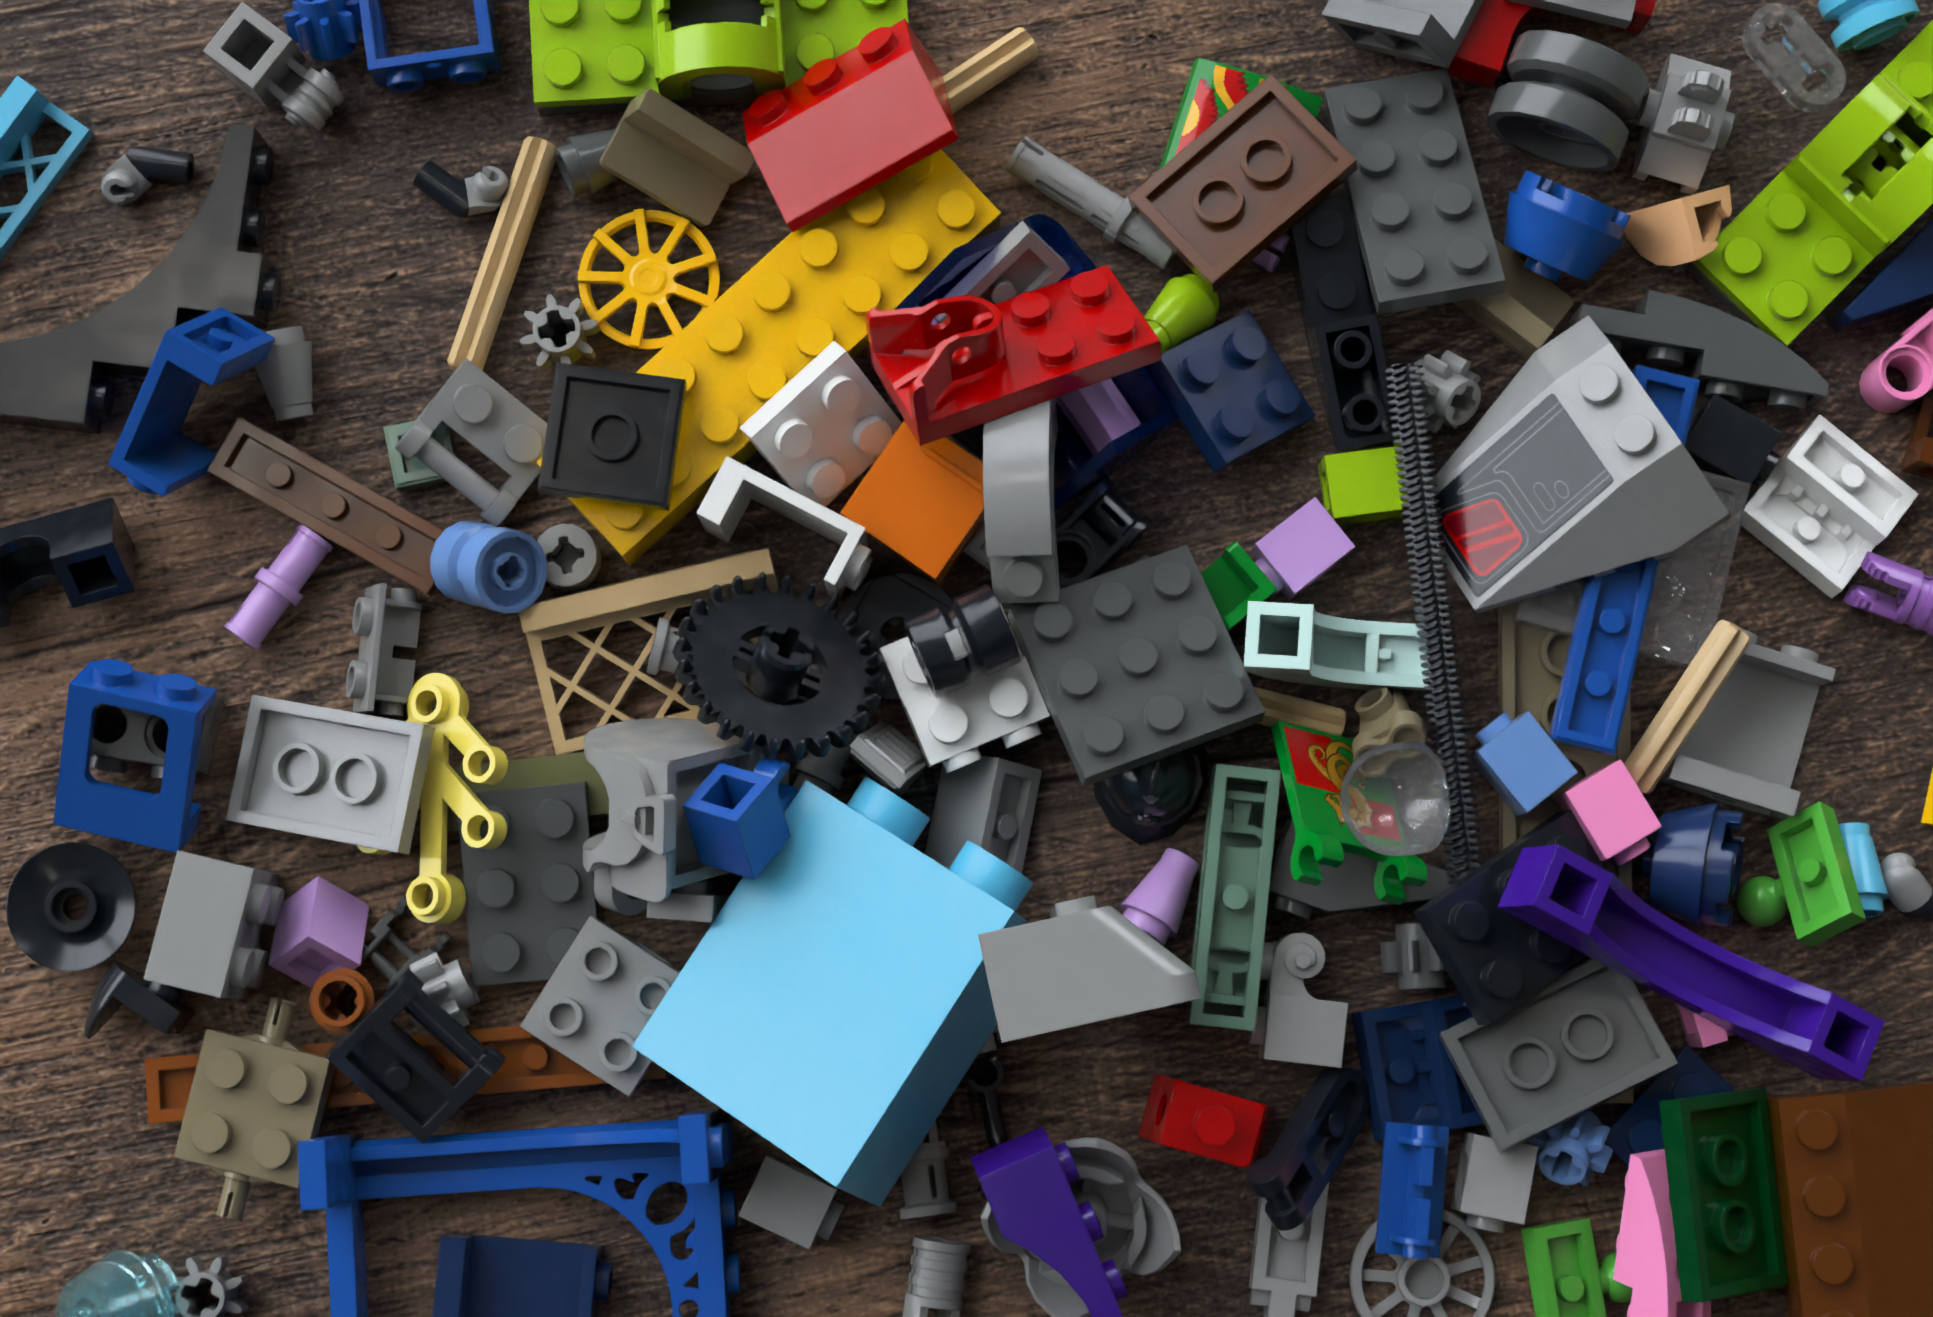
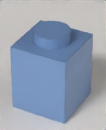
(1520, 761)

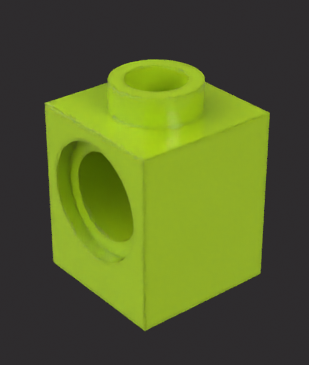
(1361, 486)

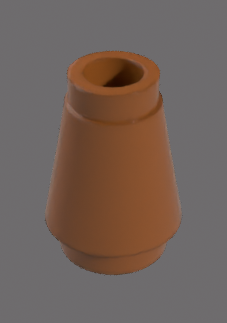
(329, 995)

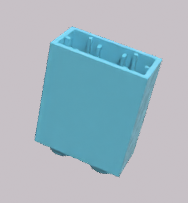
(841, 988)

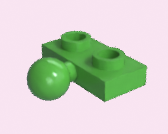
(1813, 879)
(1566, 1271)

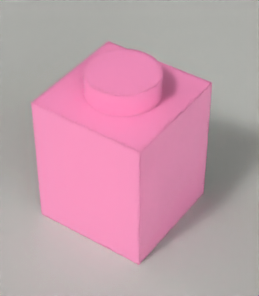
(1611, 812)

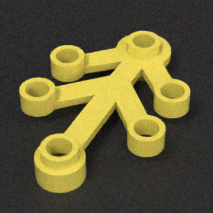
(444, 788)

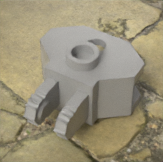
(1683, 122)

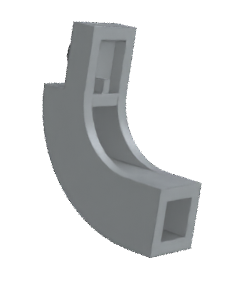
(1021, 504)

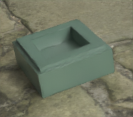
(413, 472)

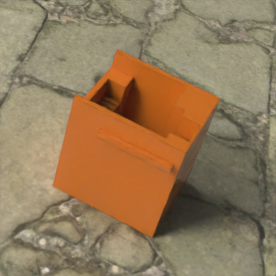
(921, 502)

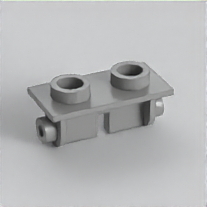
(382, 625)

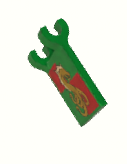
(1313, 775)

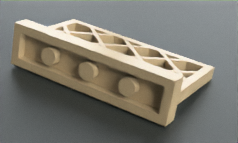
(620, 603)

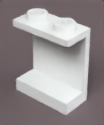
(739, 484)

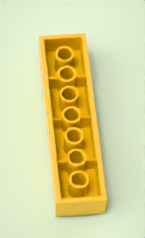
(786, 314)

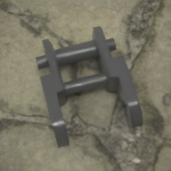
(385, 932)

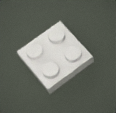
(823, 426)

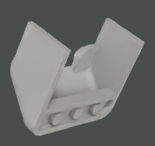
(1078, 970)

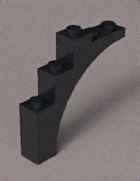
(64, 374)

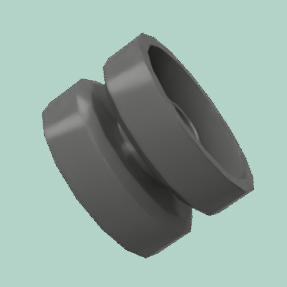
(1567, 100)

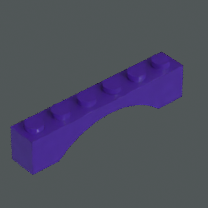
(1617, 928)
(1036, 1209)

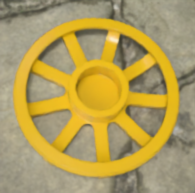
(648, 277)

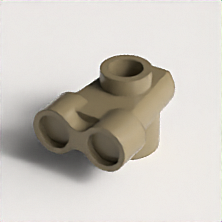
(1385, 720)

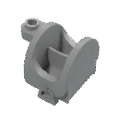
(648, 777)

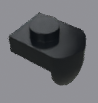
(150, 1000)

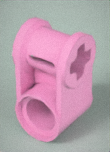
(1910, 355)

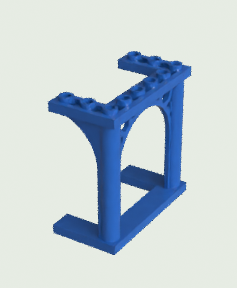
(688, 1150)

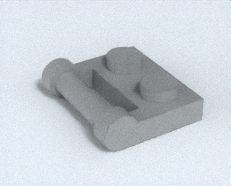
(493, 425)

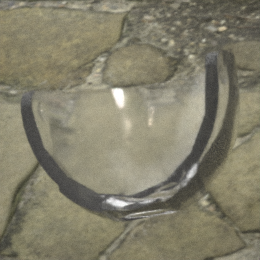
(1397, 799)

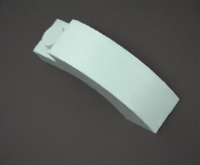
(1329, 651)

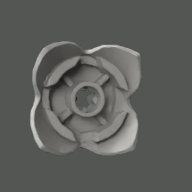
(1131, 1214)

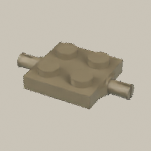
(253, 1106)

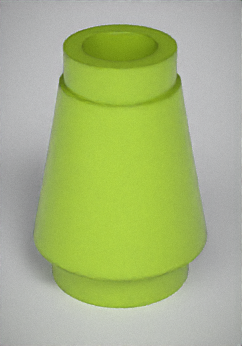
(1182, 311)

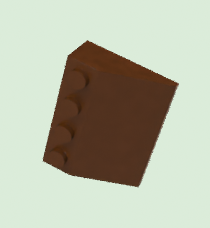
(1856, 1199)

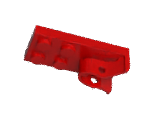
(1006, 353)

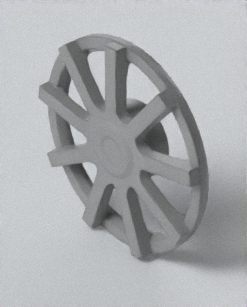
(1424, 1280)

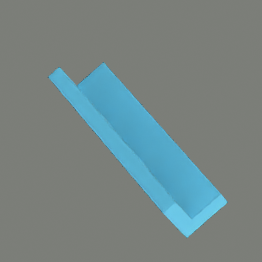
(20, 116)

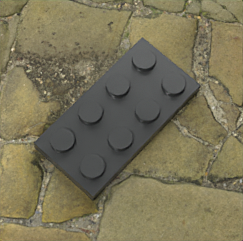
(1414, 192)

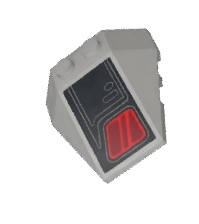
(1567, 478)

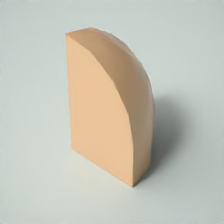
(1679, 228)

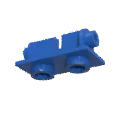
(1412, 1190)

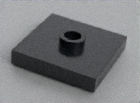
(612, 436)

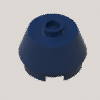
(1696, 864)

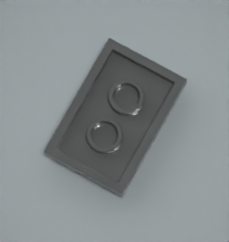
(532, 889)
(1558, 1053)

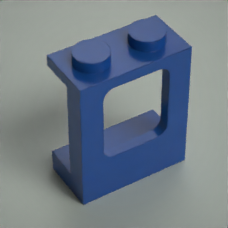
(119, 812)

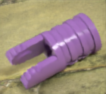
(1913, 601)

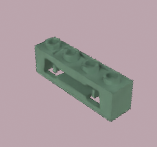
(1233, 895)

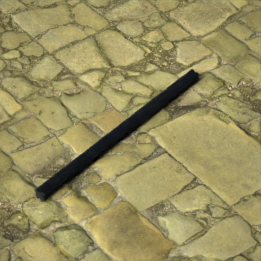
(1433, 615)

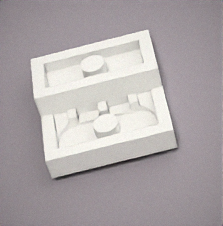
(1826, 506)

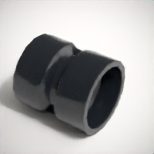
(982, 631)

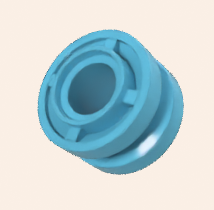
(1866, 21)

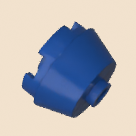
(1561, 228)

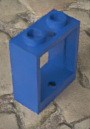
(410, 71)

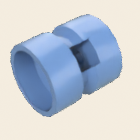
(488, 566)

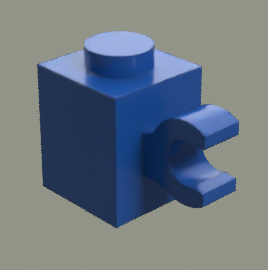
(740, 816)

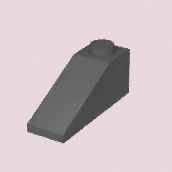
(1342, 887)

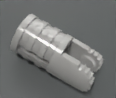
(936, 1276)

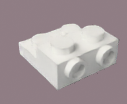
(971, 716)

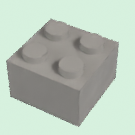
(214, 927)

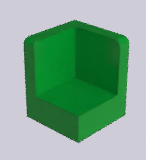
(1235, 581)

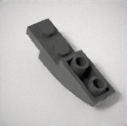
(1723, 350)

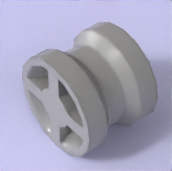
(570, 570)

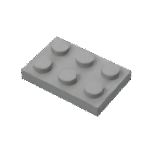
(330, 774)

